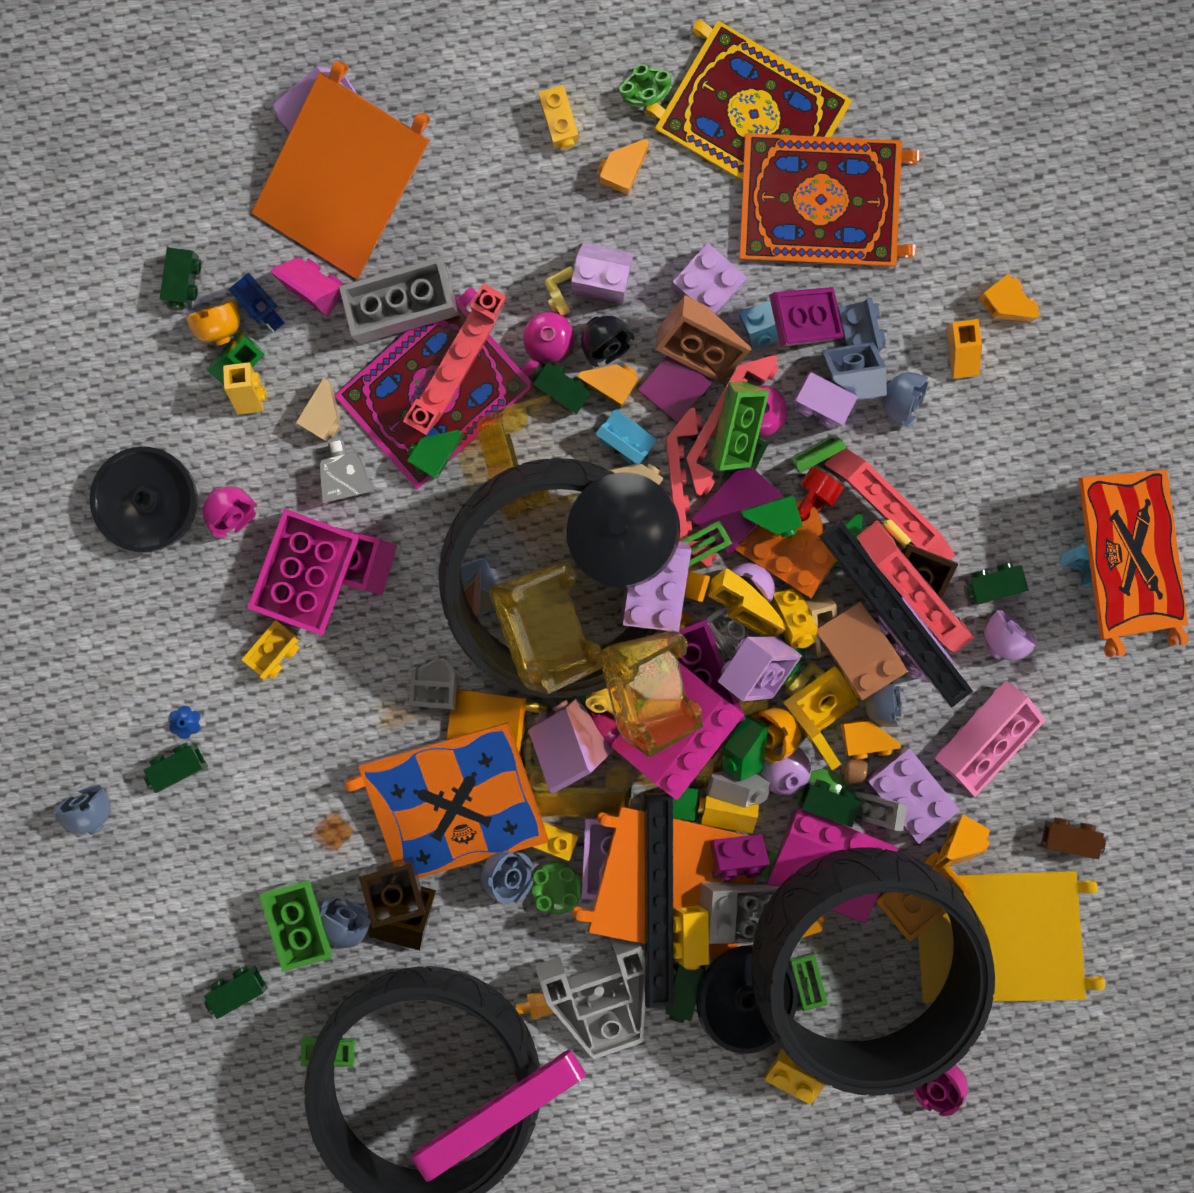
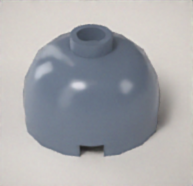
(904, 397)
(883, 706)
(84, 812)
(507, 876)
(344, 924)

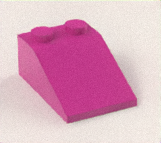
(309, 284)
(370, 564)

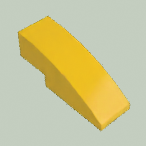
(745, 604)

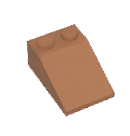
(700, 340)
(861, 651)

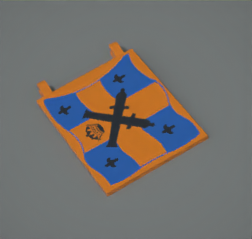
(453, 801)

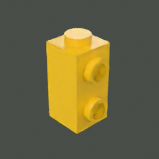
(559, 117)
(244, 388)
(800, 625)
(727, 815)
(560, 842)
(691, 936)

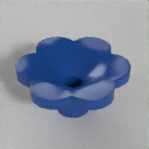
(191, 722)

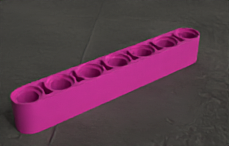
(498, 1115)

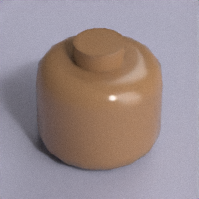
(854, 772)

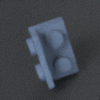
(861, 324)

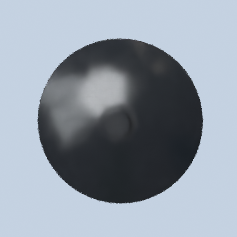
(143, 499)
(623, 530)
(729, 1004)

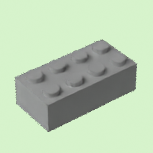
(399, 300)

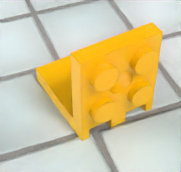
(814, 716)

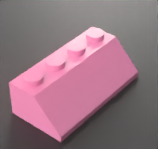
(990, 738)

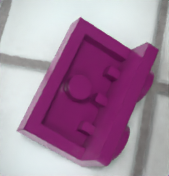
(739, 857)

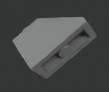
(744, 793)

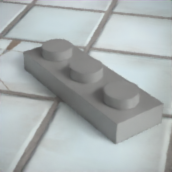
(882, 811)

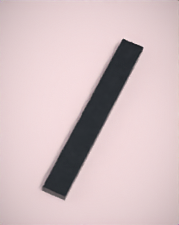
(895, 613)
(658, 900)

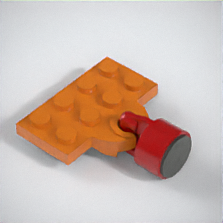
(802, 557)

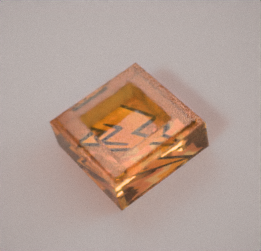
(336, 831)

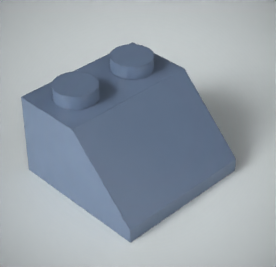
(858, 369)

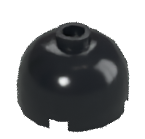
(605, 339)

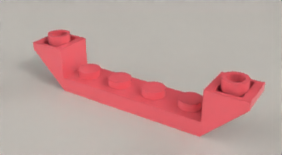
(457, 361)
(686, 428)
(699, 475)
(887, 501)
(914, 588)

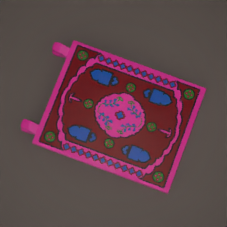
(392, 382)

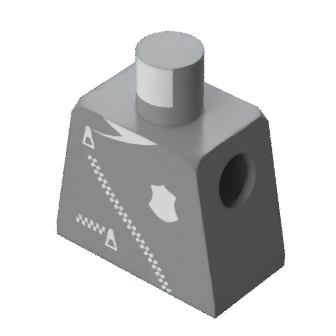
(343, 475)

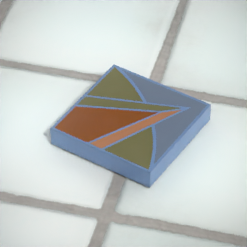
(477, 582)

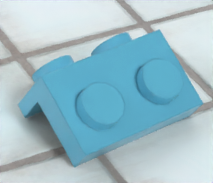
(759, 325)
(626, 437)
(1079, 559)

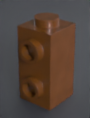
(1072, 839)

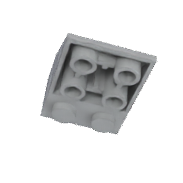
(734, 909)

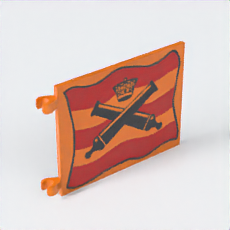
(1133, 556)

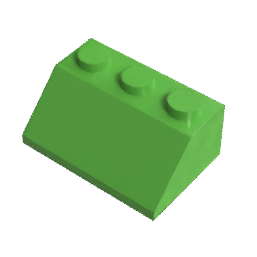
(739, 426)
(295, 925)

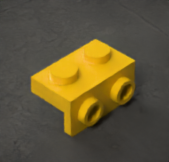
(272, 650)
(793, 1079)

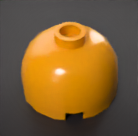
(215, 323)
(782, 732)

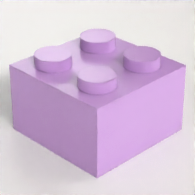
(709, 279)
(824, 401)

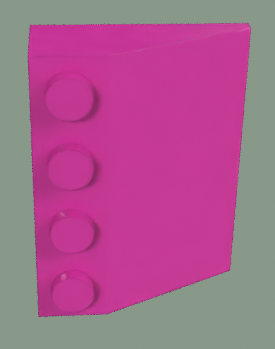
(303, 572)
(681, 762)
(815, 836)

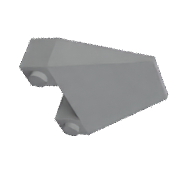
(603, 1004)

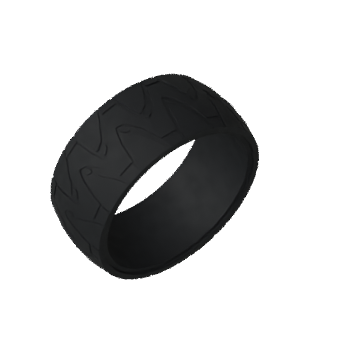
(468, 632)
(920, 1049)
(340, 1148)

